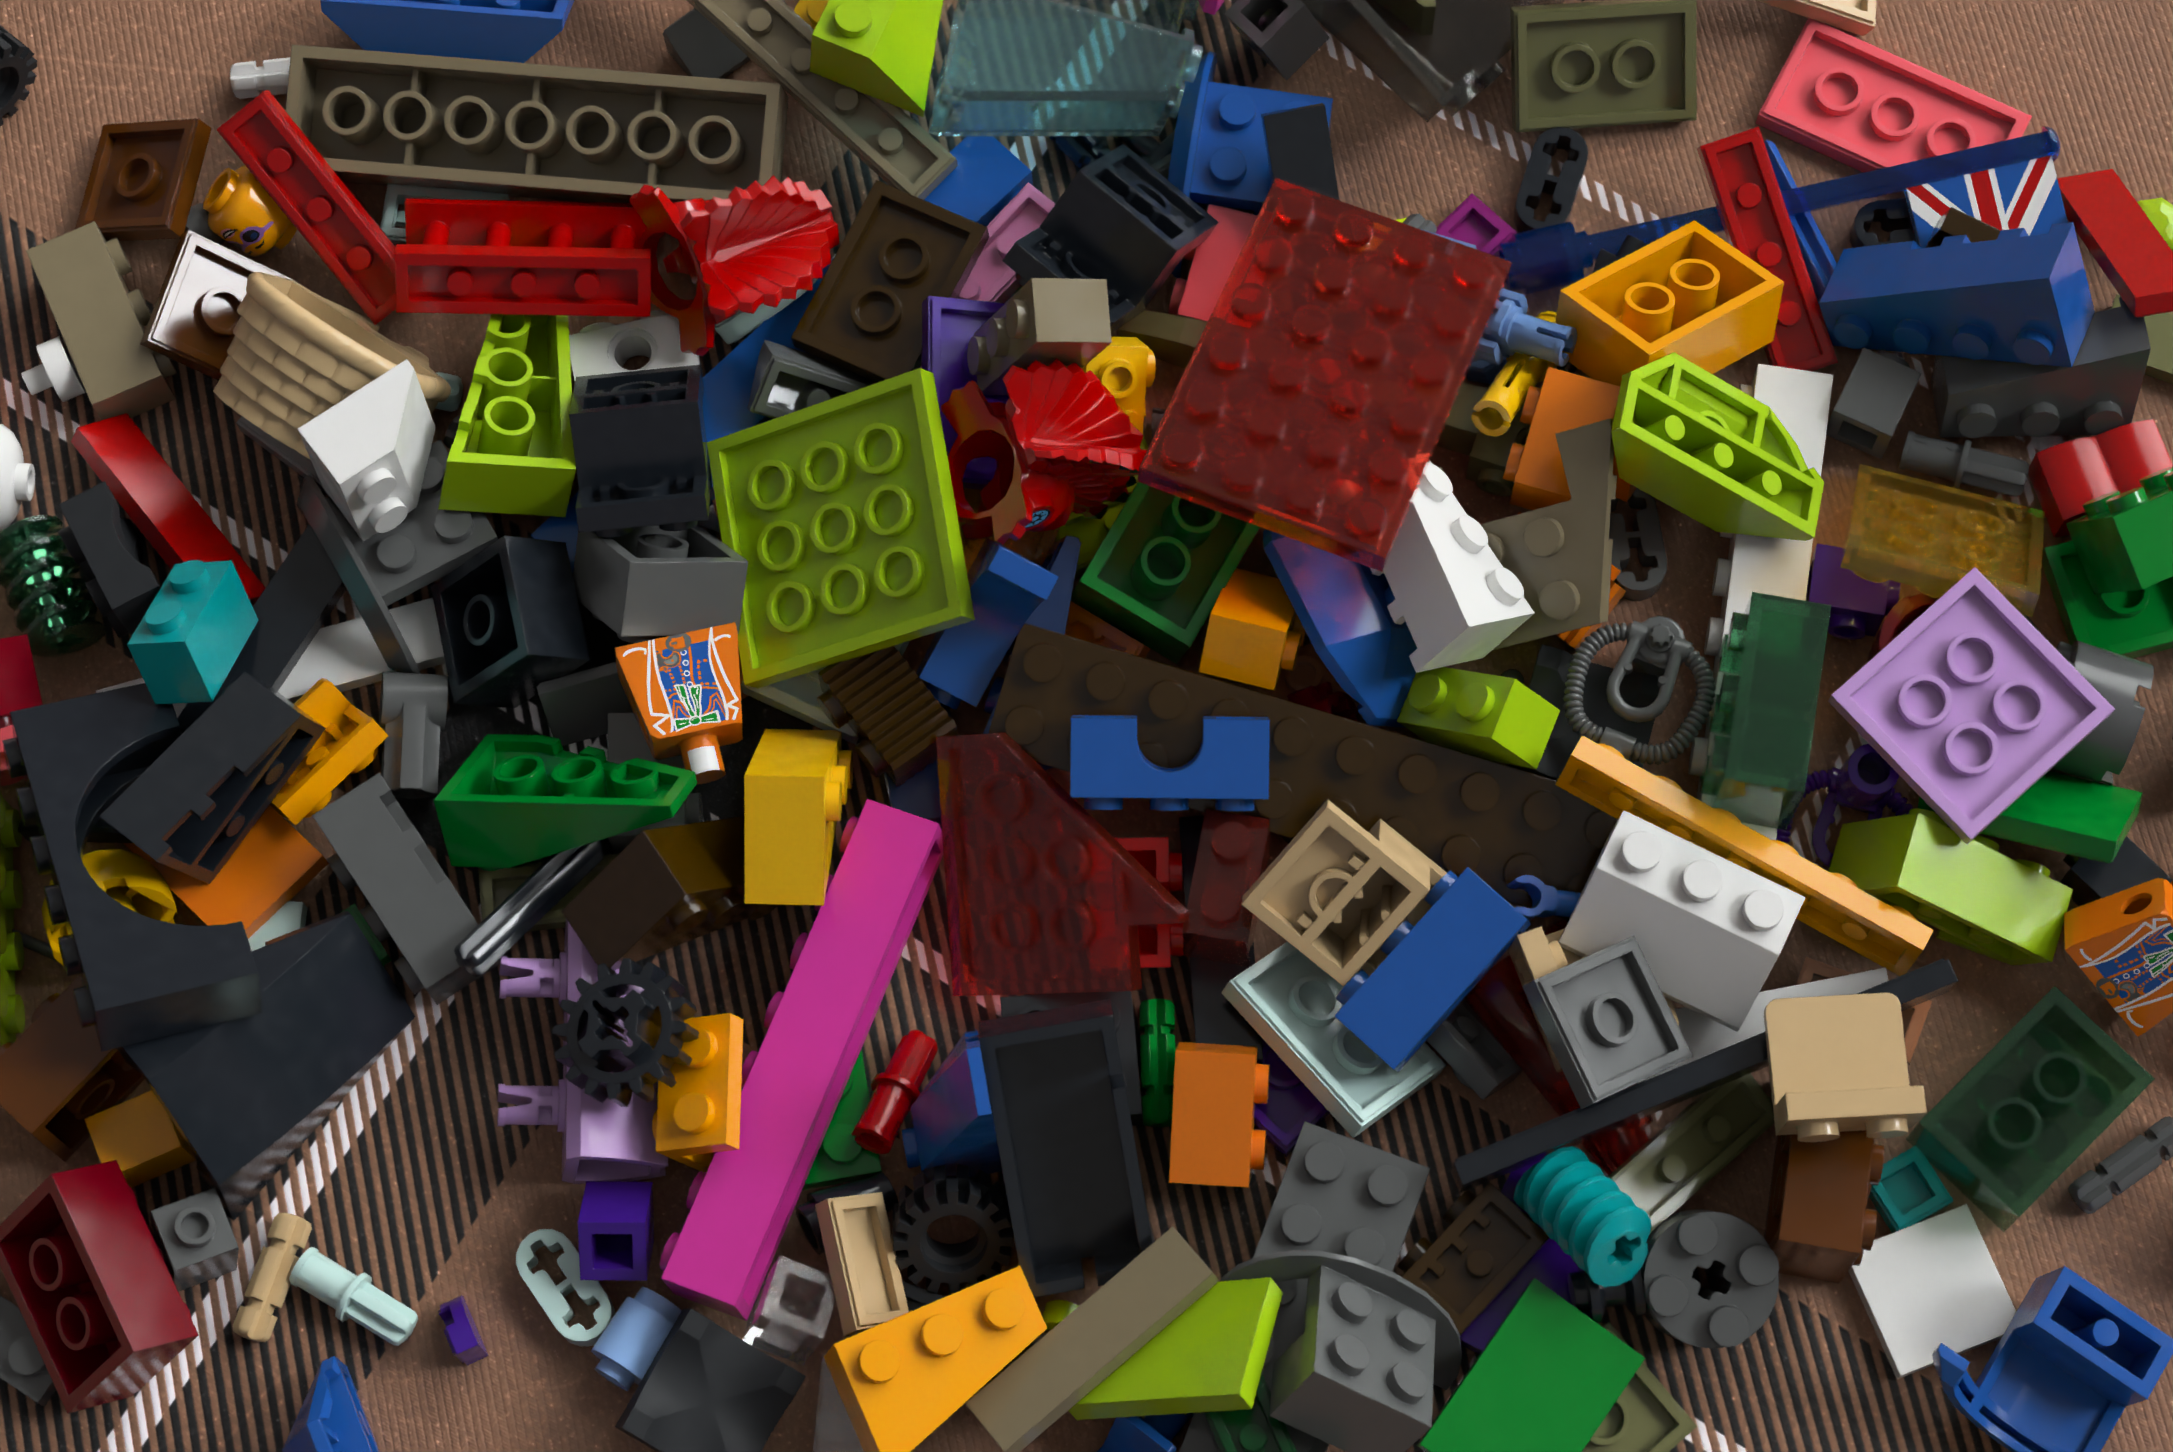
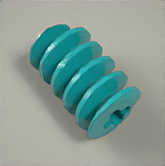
(1586, 1215)

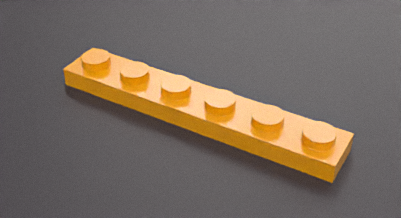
(1832, 901)

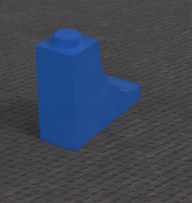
(1003, 596)

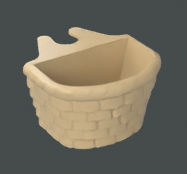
(304, 355)

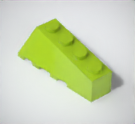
(879, 48)

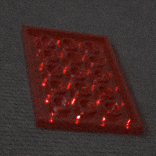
(1326, 374)

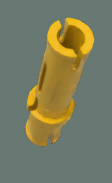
(1510, 389)

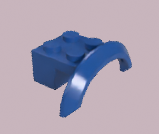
(1221, 141)
(2059, 1369)

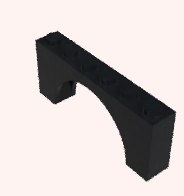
(135, 971)

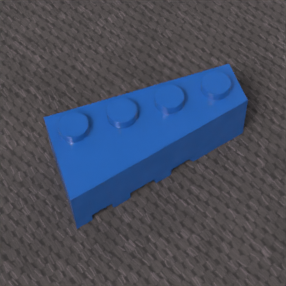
(1965, 299)

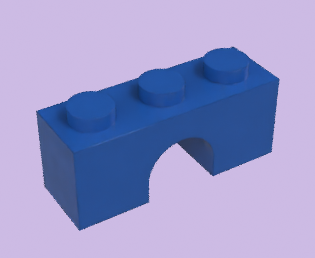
(1227, 767)

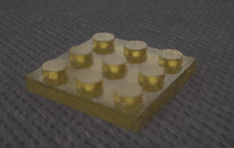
(1938, 534)

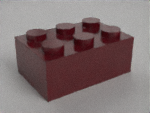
(93, 1286)

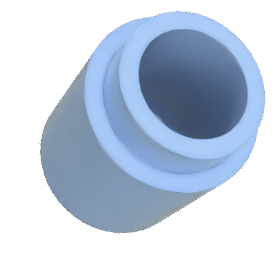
(634, 1337)

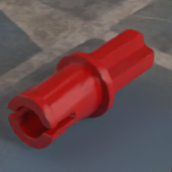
(895, 1092)

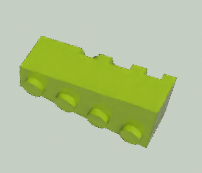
(515, 426)

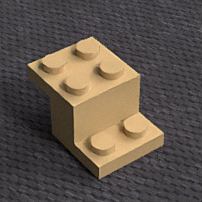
(1343, 891)

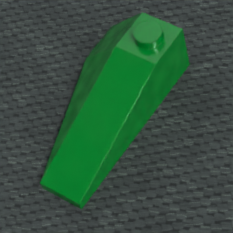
(533, 799)

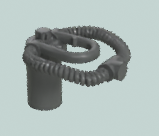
(1653, 648)

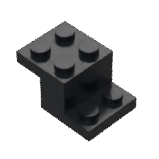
(1117, 226)
(640, 450)

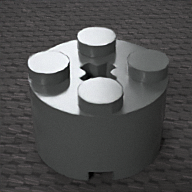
(2117, 681)
(1743, 1272)

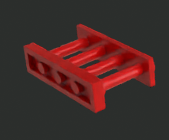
(522, 258)

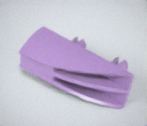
(597, 1137)

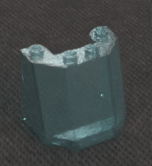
(1064, 67)

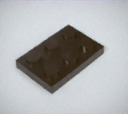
(874, 289)

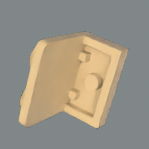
(1840, 1067)

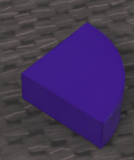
(462, 1331)

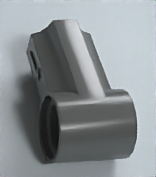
(412, 716)

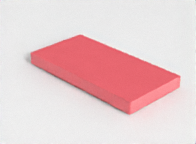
(1877, 106)

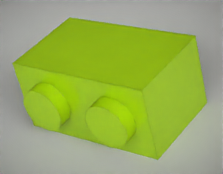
(1479, 715)

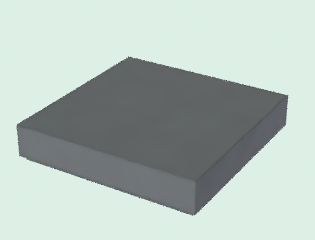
(1607, 1021)

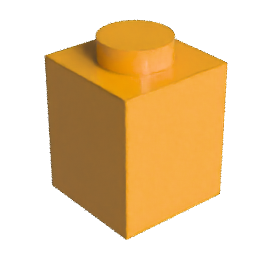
(139, 1138)

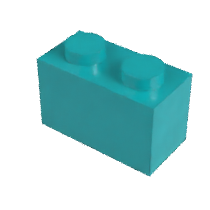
(193, 632)

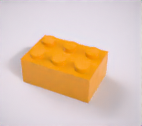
(1671, 296)

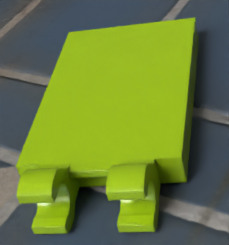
(1197, 1363)

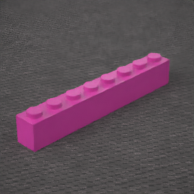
(804, 1059)

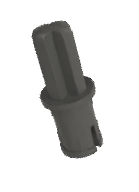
(1964, 464)

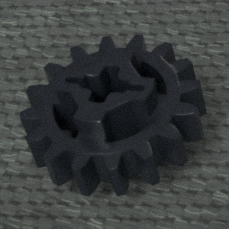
(652, 1023)

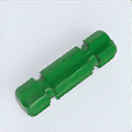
(1157, 1061)

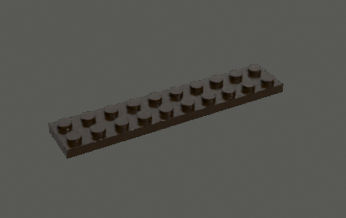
(1437, 798)

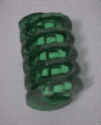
(43, 588)

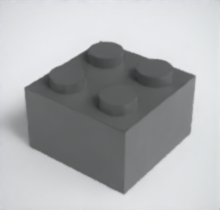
(659, 581)

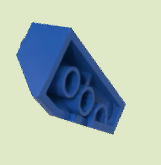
(954, 1116)

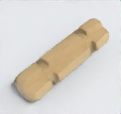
(271, 1277)

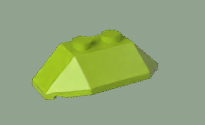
(1712, 452)

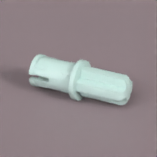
(353, 1297)

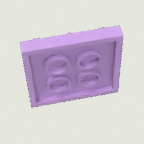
(1971, 705)

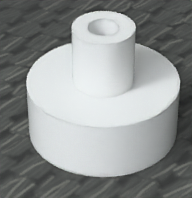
(55, 371)

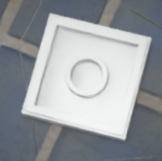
(1932, 1289)

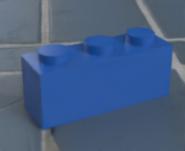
(1429, 967)

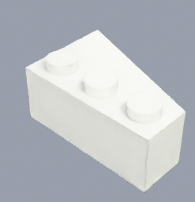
(1449, 581)

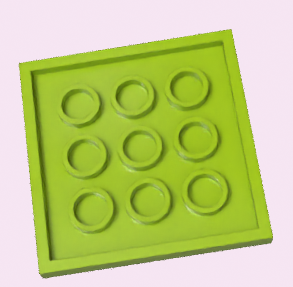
(842, 528)

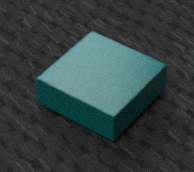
(1908, 1191)

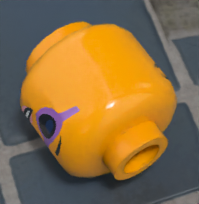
(246, 213)

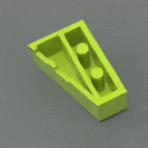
(1963, 890)

